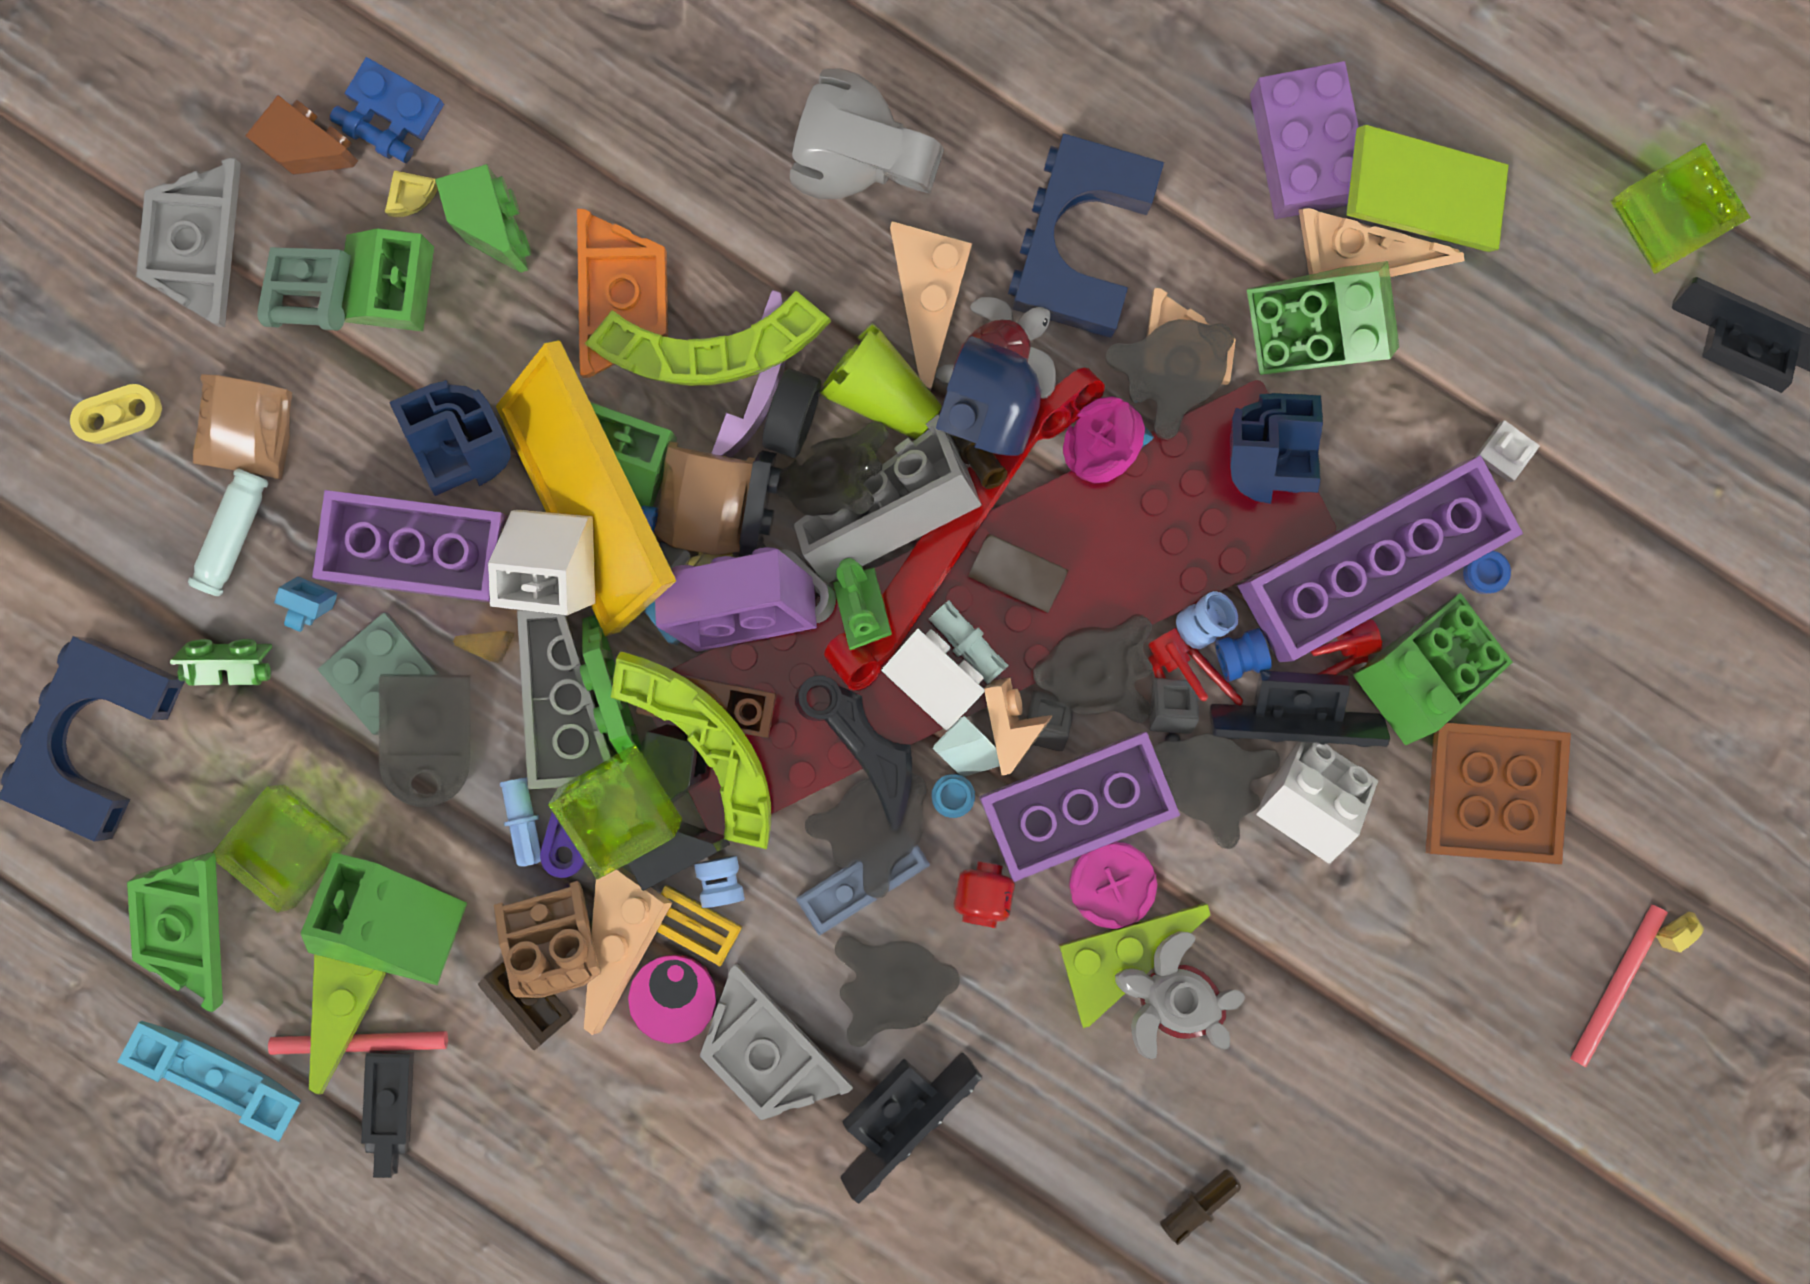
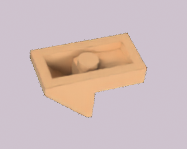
(1011, 735)

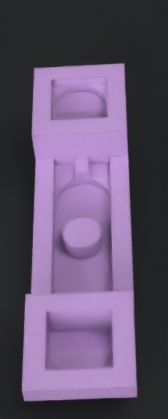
(737, 431)

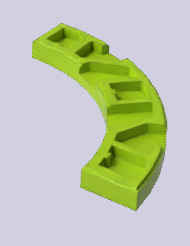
(714, 358)

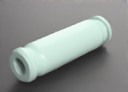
(227, 532)

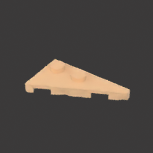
(1342, 242)
(930, 281)
(621, 933)

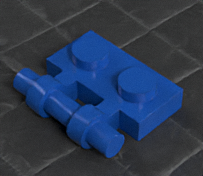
(393, 99)

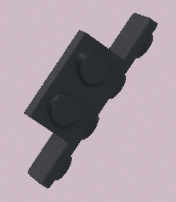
(1746, 334)
(1300, 710)
(900, 1117)

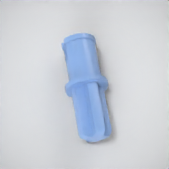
(521, 821)

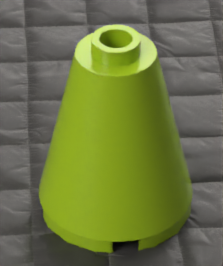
(881, 386)

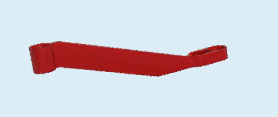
(942, 547)

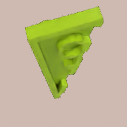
(1097, 958)
(338, 1006)

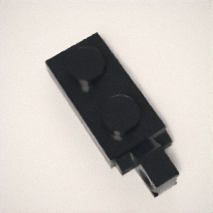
(757, 517)
(387, 1108)

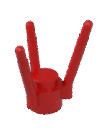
(1356, 643)
(1173, 653)

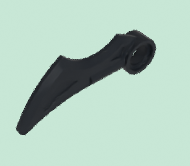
(884, 761)

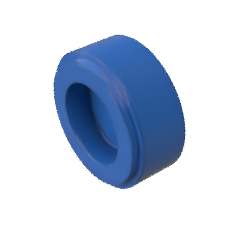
(1488, 573)

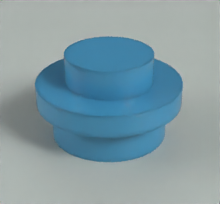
(953, 795)

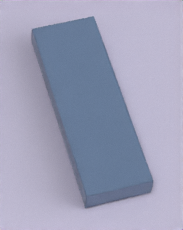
(844, 893)

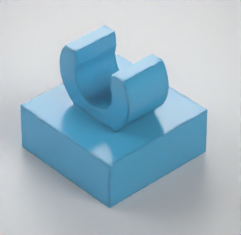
(305, 602)

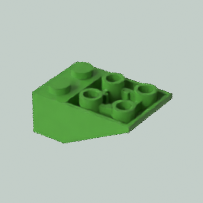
(1324, 319)
(1433, 670)
(382, 920)

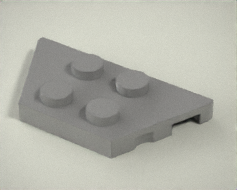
(191, 238)
(766, 1053)

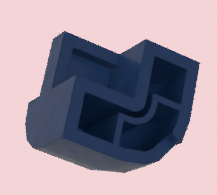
(991, 398)
(452, 435)
(1276, 445)

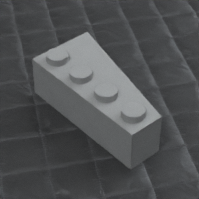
(912, 496)
(556, 705)

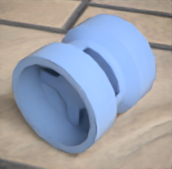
(1206, 620)
(722, 891)

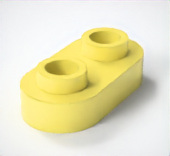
(118, 414)

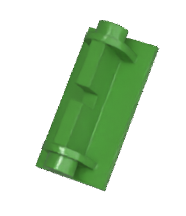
(860, 604)
(203, 662)

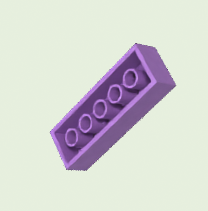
(1380, 559)

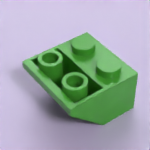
(483, 213)
(387, 279)
(639, 449)

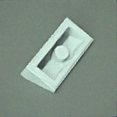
(967, 749)

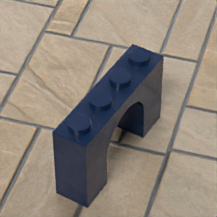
(1080, 175)
(42, 773)

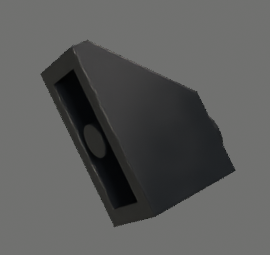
(684, 850)

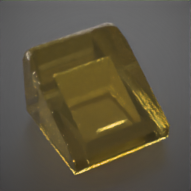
(489, 645)

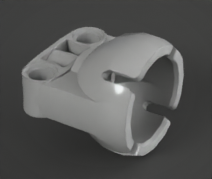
(853, 141)

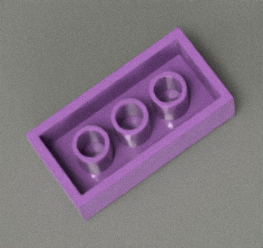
(406, 545)
(1079, 806)

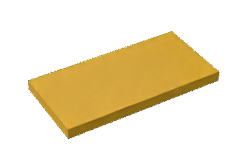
(581, 476)

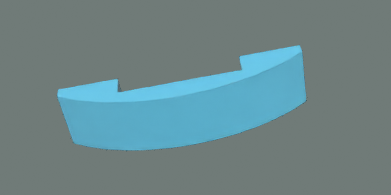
(211, 1075)

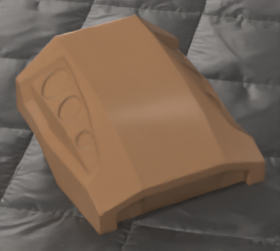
(243, 426)
(702, 500)
(547, 943)

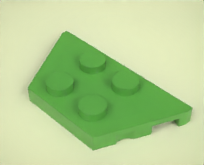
(597, 675)
(178, 926)

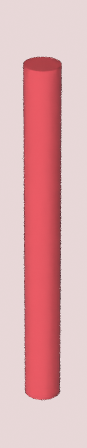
(1618, 985)
(365, 1042)

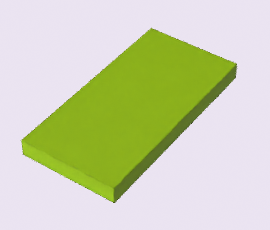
(1427, 189)

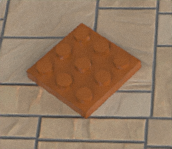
(1498, 793)

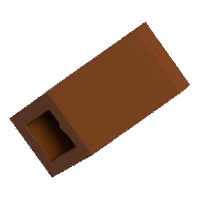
(296, 142)

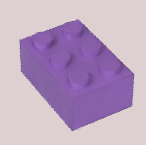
(1306, 137)
(737, 600)

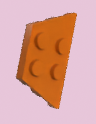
(618, 275)

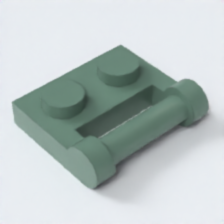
(304, 273)

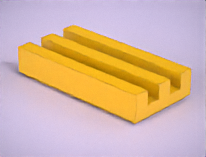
(711, 915)

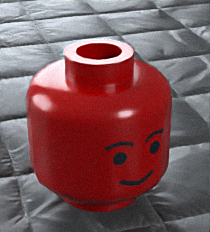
(984, 895)

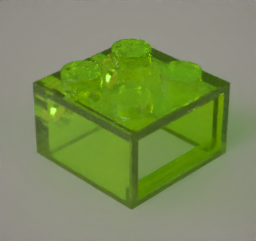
(1680, 208)
(615, 812)
(281, 845)

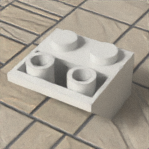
(543, 563)
(934, 678)
(1318, 799)

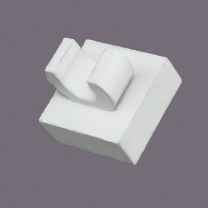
(1507, 451)

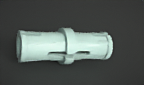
(968, 642)

